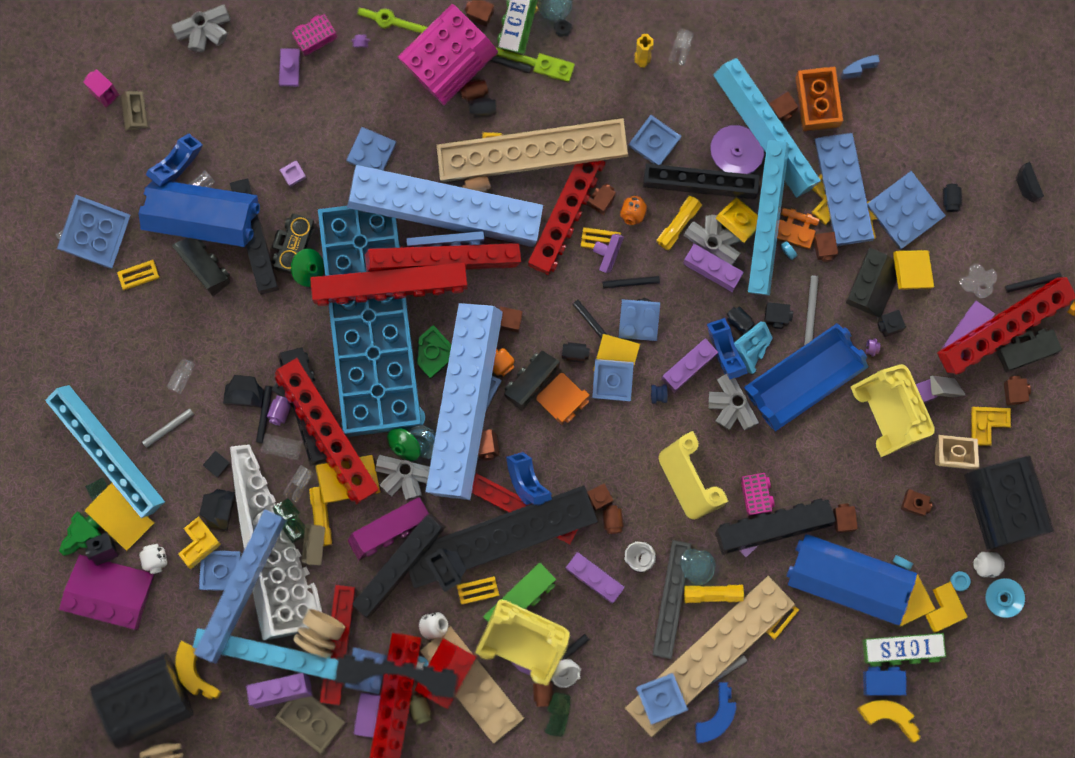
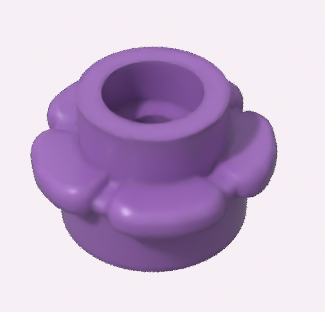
(360, 40)
(874, 347)

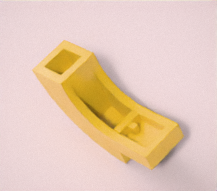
(188, 673)
(890, 710)

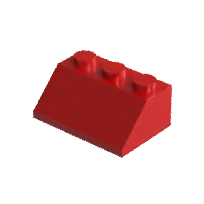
(449, 657)

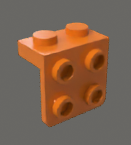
(562, 398)

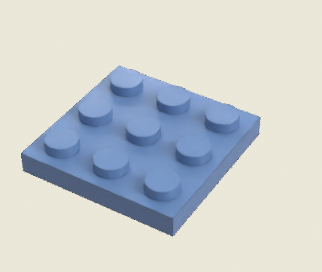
(905, 210)
(93, 231)

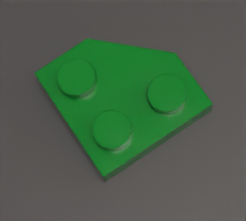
(433, 352)

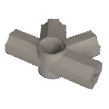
(199, 34)
(713, 233)
(730, 412)
(396, 480)

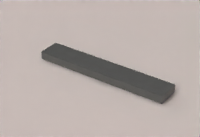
(670, 602)

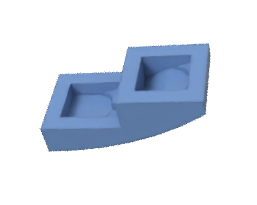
(855, 68)

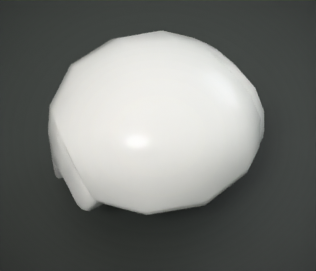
(647, 559)
(565, 669)

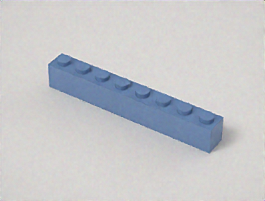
(240, 586)

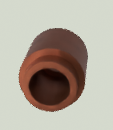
(474, 90)
(613, 519)
(542, 694)

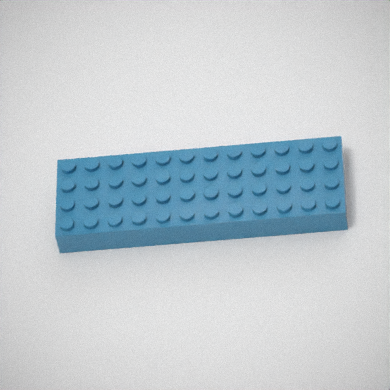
(371, 336)

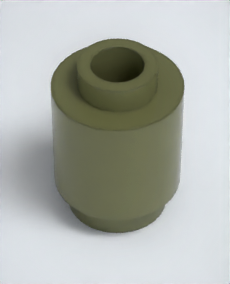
(420, 709)

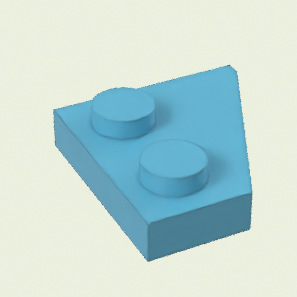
(753, 345)

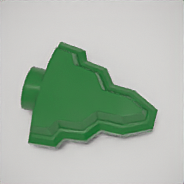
(78, 533)

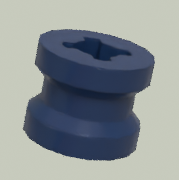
(659, 394)

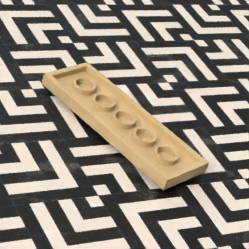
(481, 694)

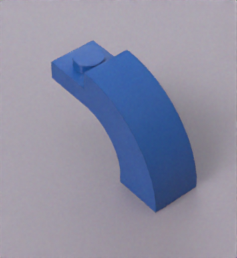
(176, 162)
(727, 354)
(525, 480)
(722, 719)

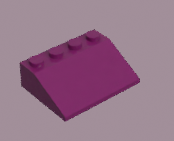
(107, 592)

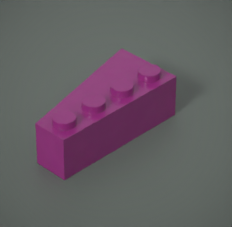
(387, 529)

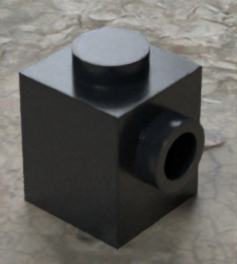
(778, 315)
(891, 323)
(101, 549)

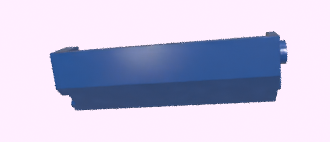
(199, 213)
(806, 376)
(852, 579)

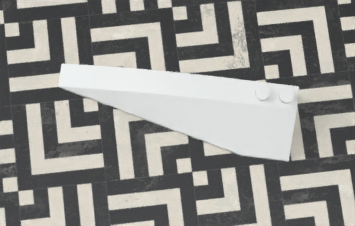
(281, 588)

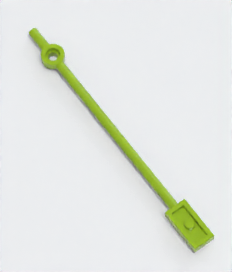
(543, 64)

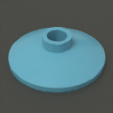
(1014, 594)

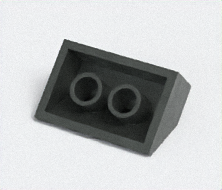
(202, 264)
(873, 283)
(531, 379)

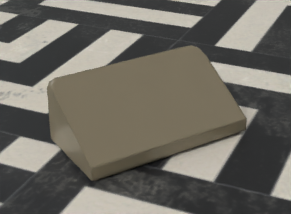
(133, 110)
(313, 544)

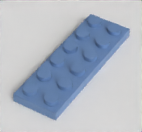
(844, 189)

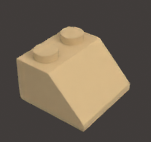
(957, 452)

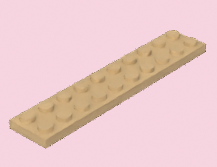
(532, 150)
(721, 646)

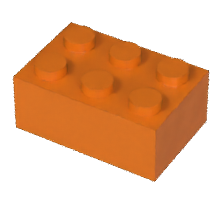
(819, 98)

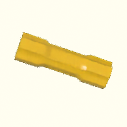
(644, 47)
(671, 233)
(320, 513)
(727, 593)

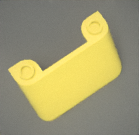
(895, 407)
(685, 480)
(524, 640)

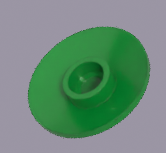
(301, 266)
(403, 444)

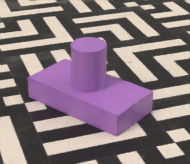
(289, 67)
(609, 252)

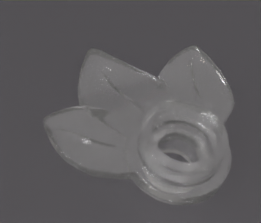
(977, 278)

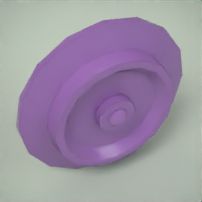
(736, 150)

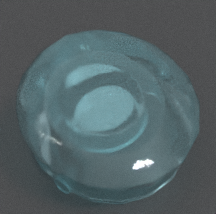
(555, 9)
(425, 438)
(698, 566)

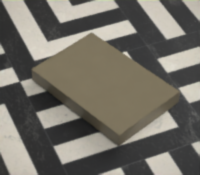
(311, 721)

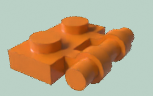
(794, 233)

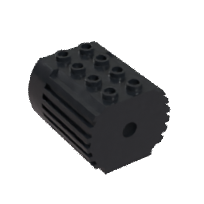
(1008, 502)
(141, 701)

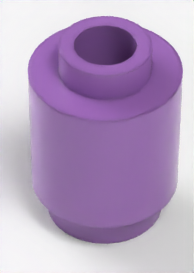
(279, 410)

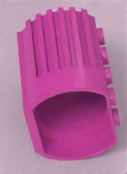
(448, 54)

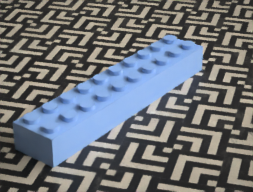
(444, 206)
(464, 401)

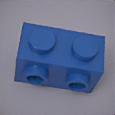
(884, 682)

